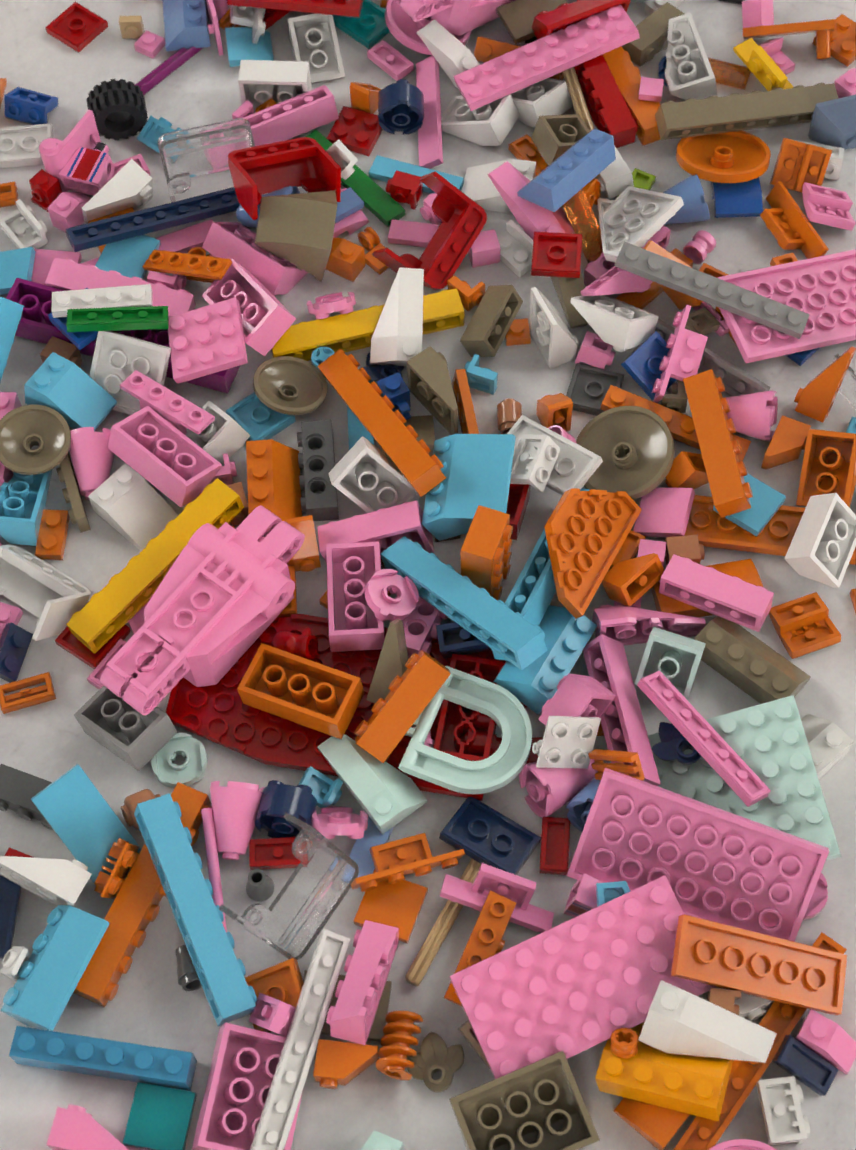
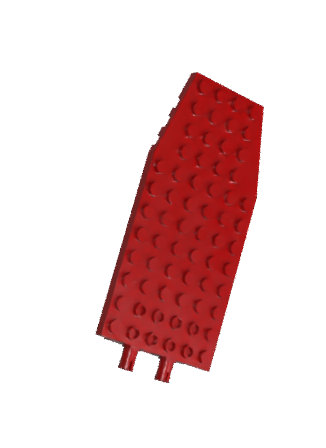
(221, 716)

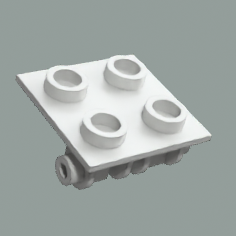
(567, 742)

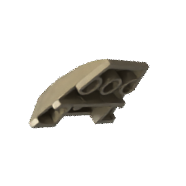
(298, 229)

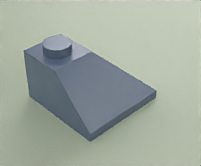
(835, 123)

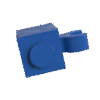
(397, 392)

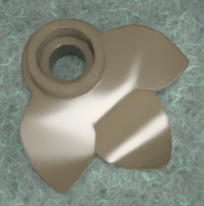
(436, 1057)

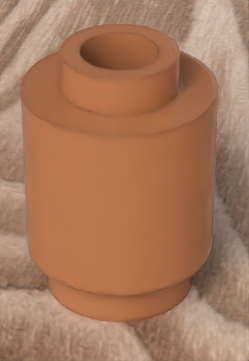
(507, 414)

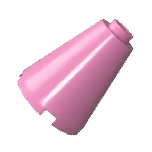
(754, 414)
(90, 458)
(552, 787)
(234, 816)

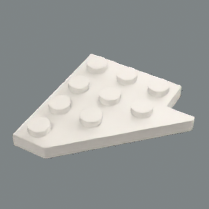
(634, 218)

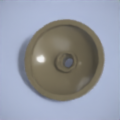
(290, 385)
(32, 427)

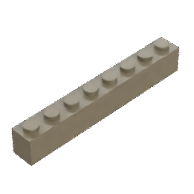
(741, 111)

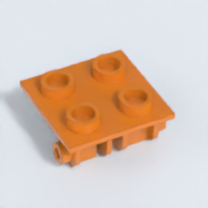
(126, 854)

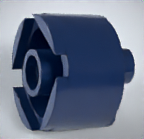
(400, 107)
(284, 798)

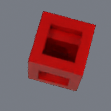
(405, 188)
(44, 189)

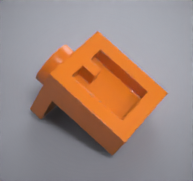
(468, 296)

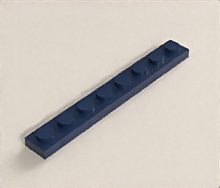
(152, 219)

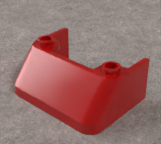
(280, 165)
(459, 228)

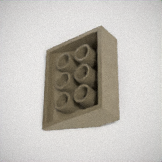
(526, 1110)

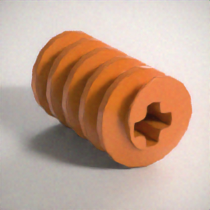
(396, 1044)

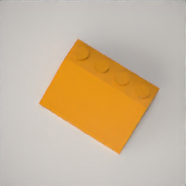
(666, 1080)

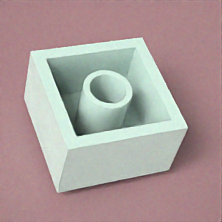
(674, 656)

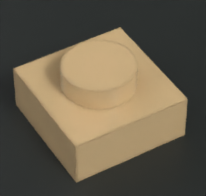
(131, 26)

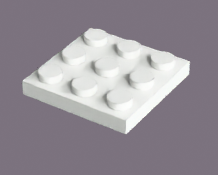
(118, 357)

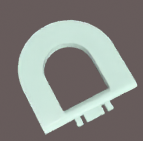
(465, 775)

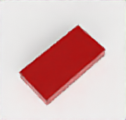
(555, 845)

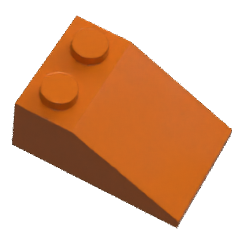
(828, 466)

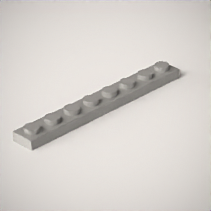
(712, 290)

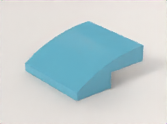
(242, 47)

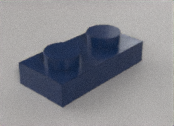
(13, 650)

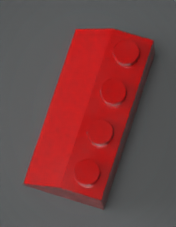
(569, 14)

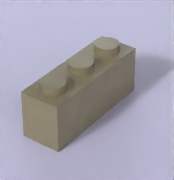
(652, 34)
(491, 321)

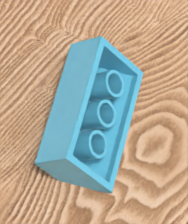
(564, 643)
(54, 967)

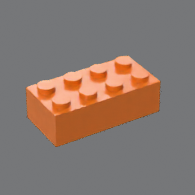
(486, 550)
(301, 690)

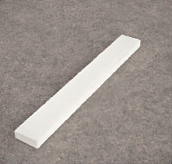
(300, 1042)

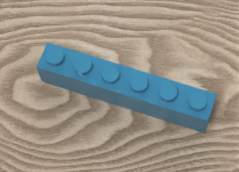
(103, 1058)

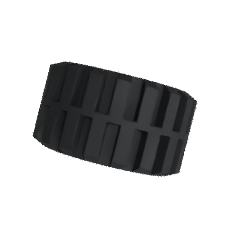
(118, 108)

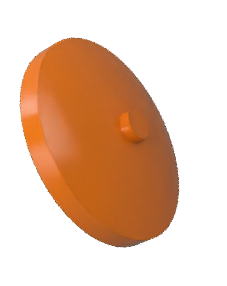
(724, 156)

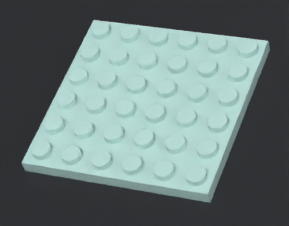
(777, 751)

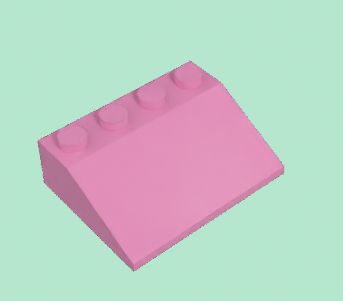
(238, 1088)

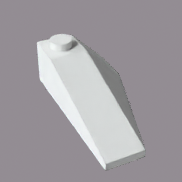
(401, 321)
(221, 436)

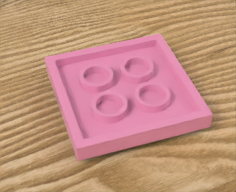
(206, 340)

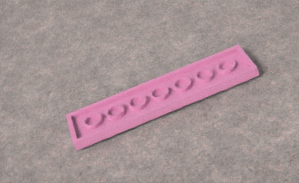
(546, 57)

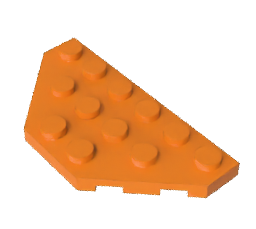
(584, 541)

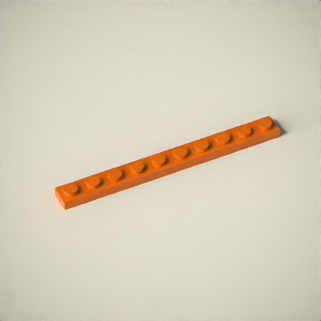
(744, 1075)

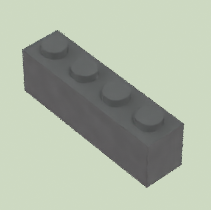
(17, 790)

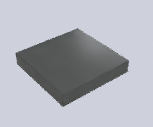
(590, 387)

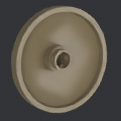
(633, 447)

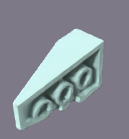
(377, 786)

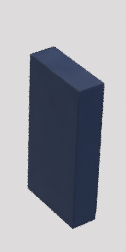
(805, 1065)

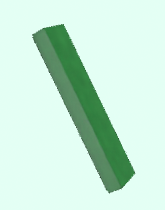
(117, 318)

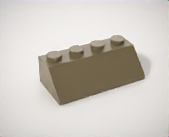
(749, 662)

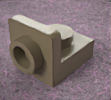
(702, 322)
(677, 399)

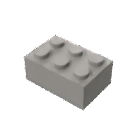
(124, 729)

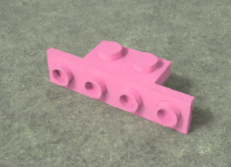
(683, 355)
(166, 403)
(505, 884)

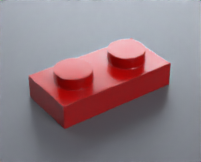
(272, 853)

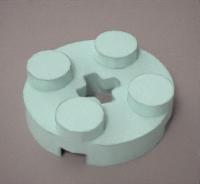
(190, 771)

